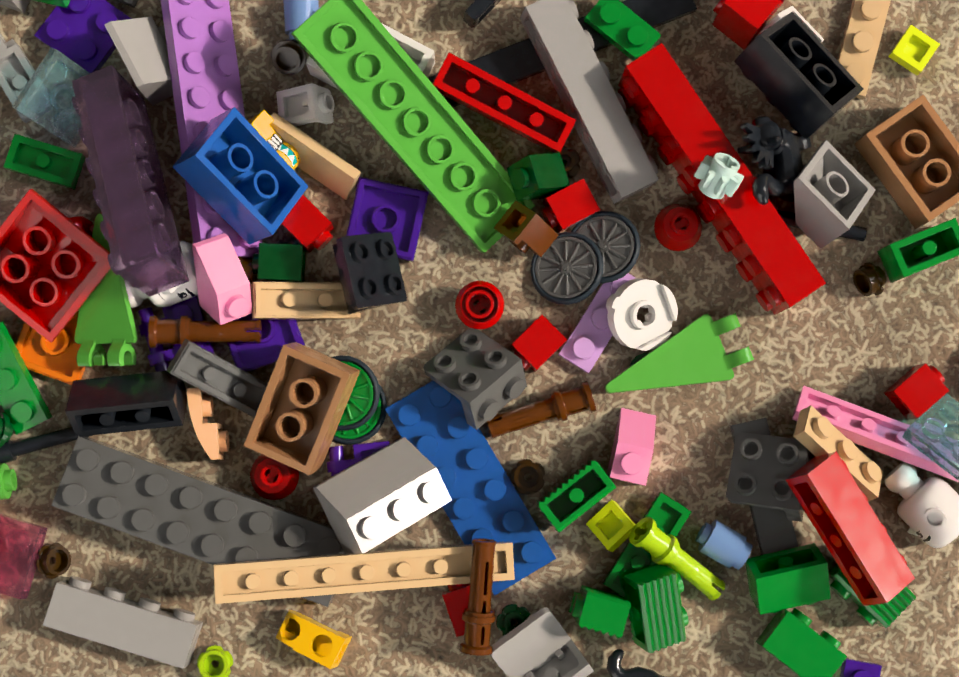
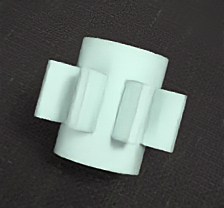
(719, 175)

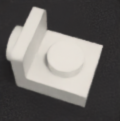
(306, 105)

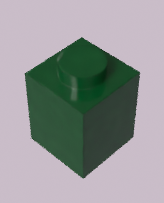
(538, 176)
(279, 263)

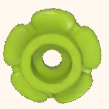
(216, 653)

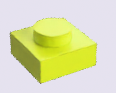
(914, 50)
(611, 525)

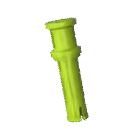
(666, 550)

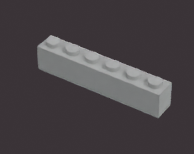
(589, 97)

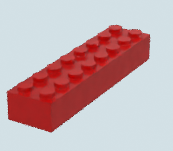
(685, 135)

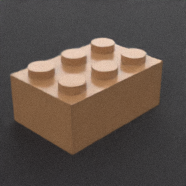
(915, 161)
(301, 408)

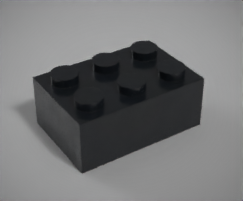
(798, 75)

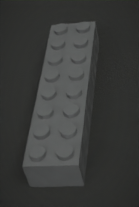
(185, 510)

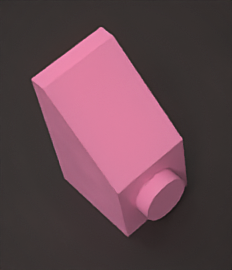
(221, 280)
(632, 447)

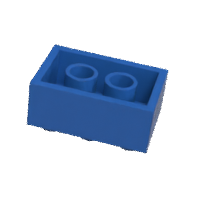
(241, 176)

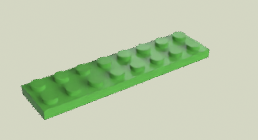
(410, 116)

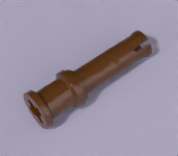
(176, 330)
(557, 406)
(479, 613)

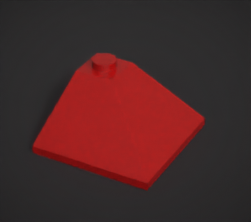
(47, 265)

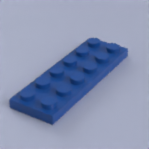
(479, 489)

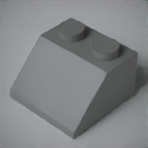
(144, 54)
(829, 195)

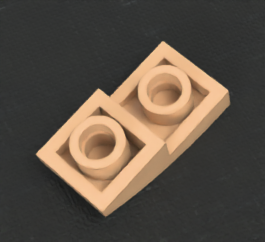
(210, 435)

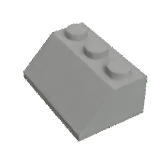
(381, 496)

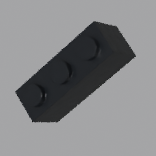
(126, 403)

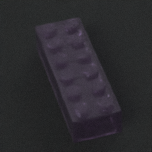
(128, 182)

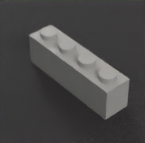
(122, 622)

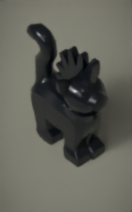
(778, 156)

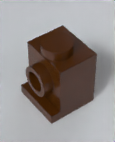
(526, 229)

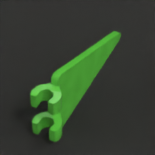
(106, 320)
(685, 359)

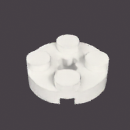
(623, 310)

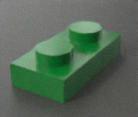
(622, 28)
(44, 161)

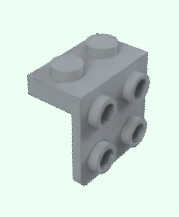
(540, 650)

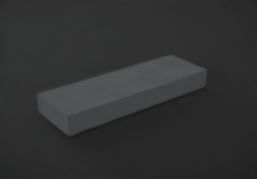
(218, 377)

